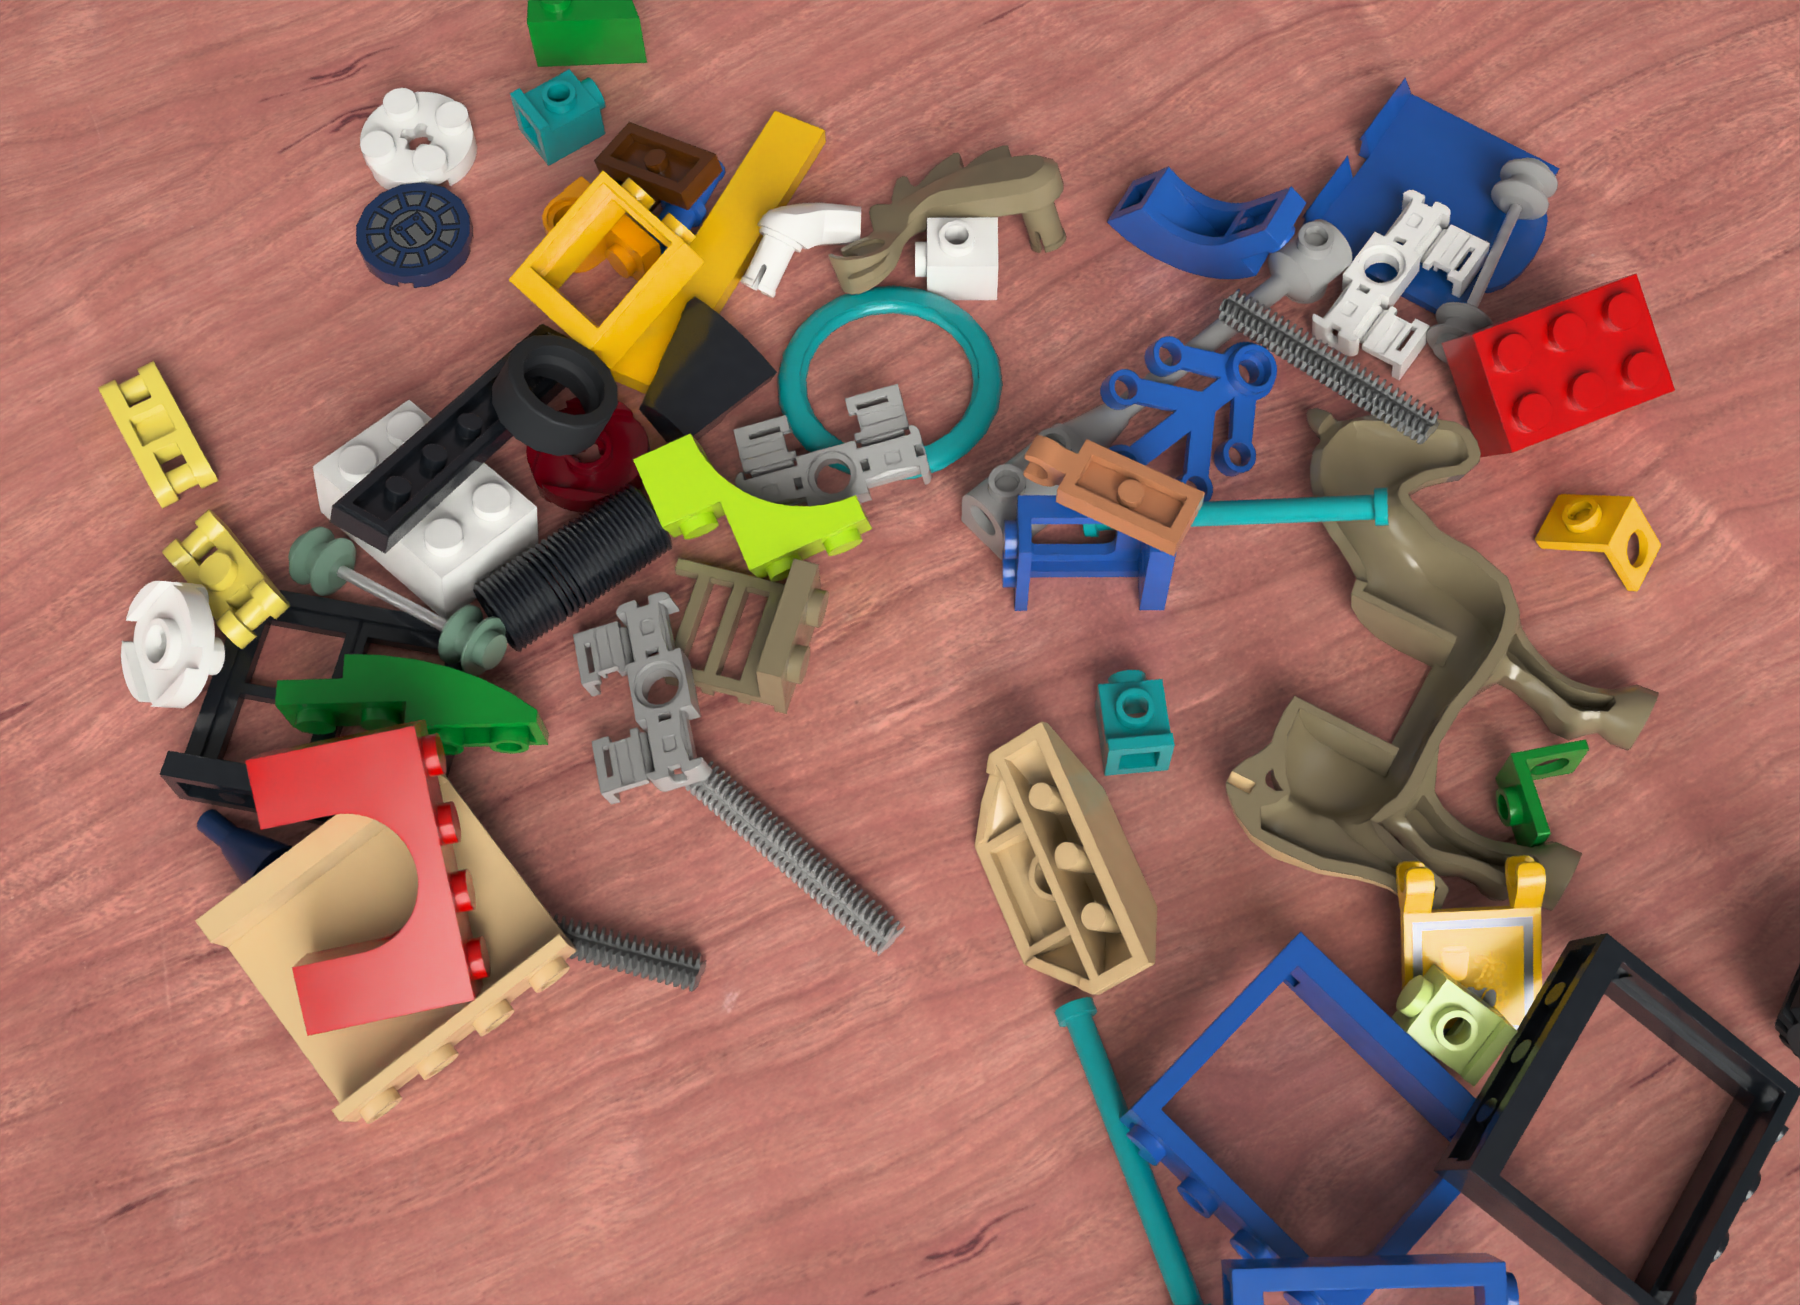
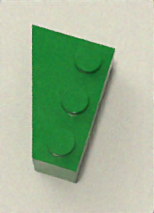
(585, 32)

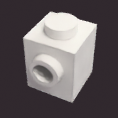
(960, 258)

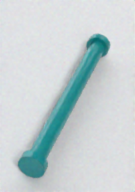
(1285, 511)
(1137, 1172)

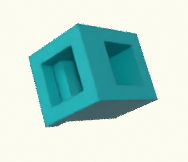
(560, 115)
(1129, 742)

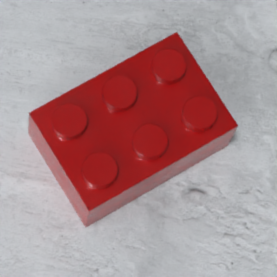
(1558, 366)

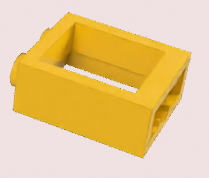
(574, 240)

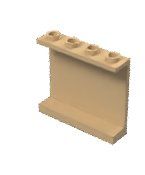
(357, 885)

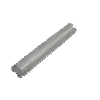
(795, 861)

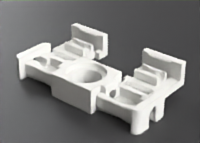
(1366, 308)

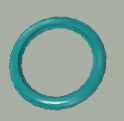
(904, 301)

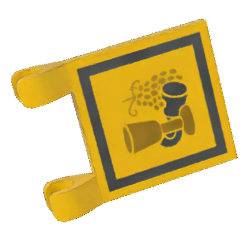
(1483, 948)

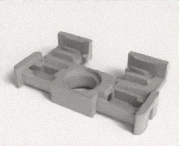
(884, 455)
(667, 727)

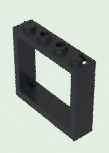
(1520, 1080)

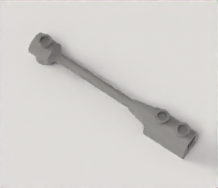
(1297, 271)

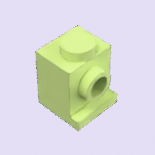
(1472, 1040)

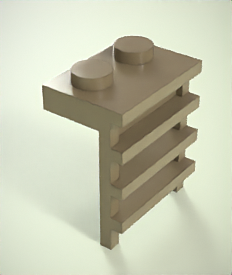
(782, 639)

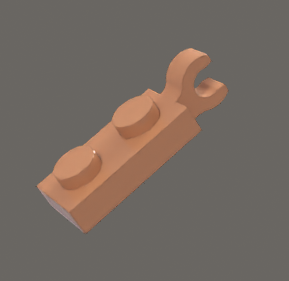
(1116, 491)

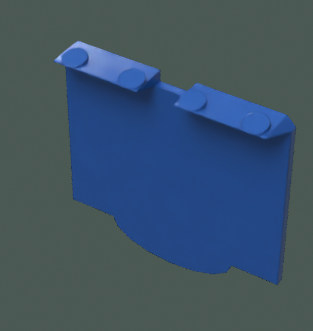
(1449, 163)

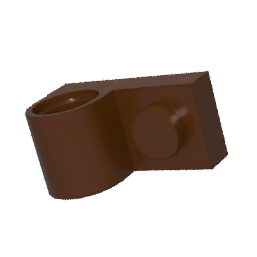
(659, 165)

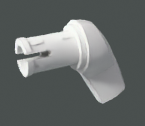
(795, 228)

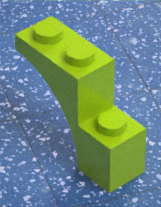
(770, 535)

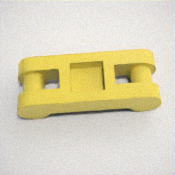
(157, 434)
(236, 585)

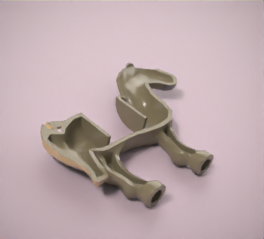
(1363, 804)

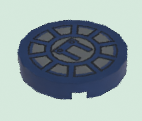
(414, 235)

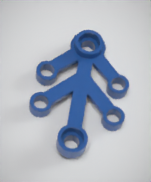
(1196, 410)

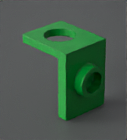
(1516, 792)

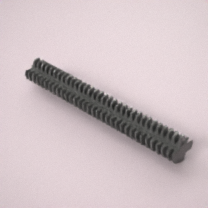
(1328, 368)
(633, 956)

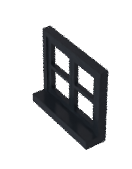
(201, 771)

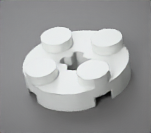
(411, 116)
(171, 644)

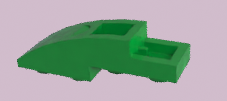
(400, 690)

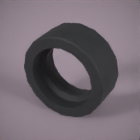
(538, 423)

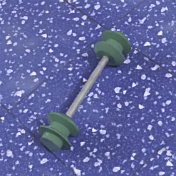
(464, 637)

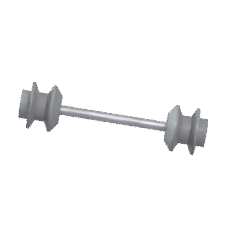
(1520, 195)

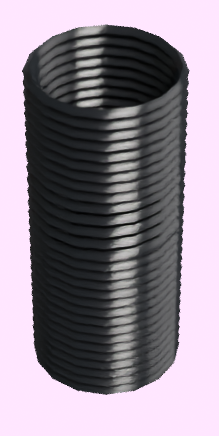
(590, 554)

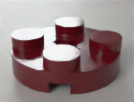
(582, 485)

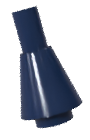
(242, 848)

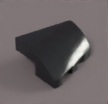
(702, 375)

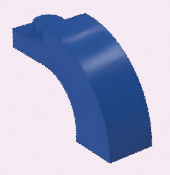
(1203, 233)

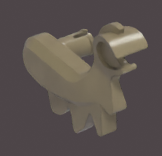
(985, 188)

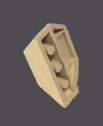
(1063, 866)

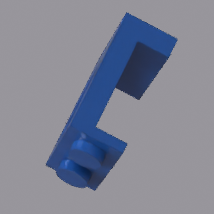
(1118, 558)

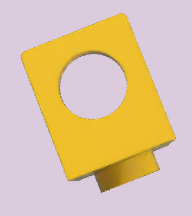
(1601, 525)

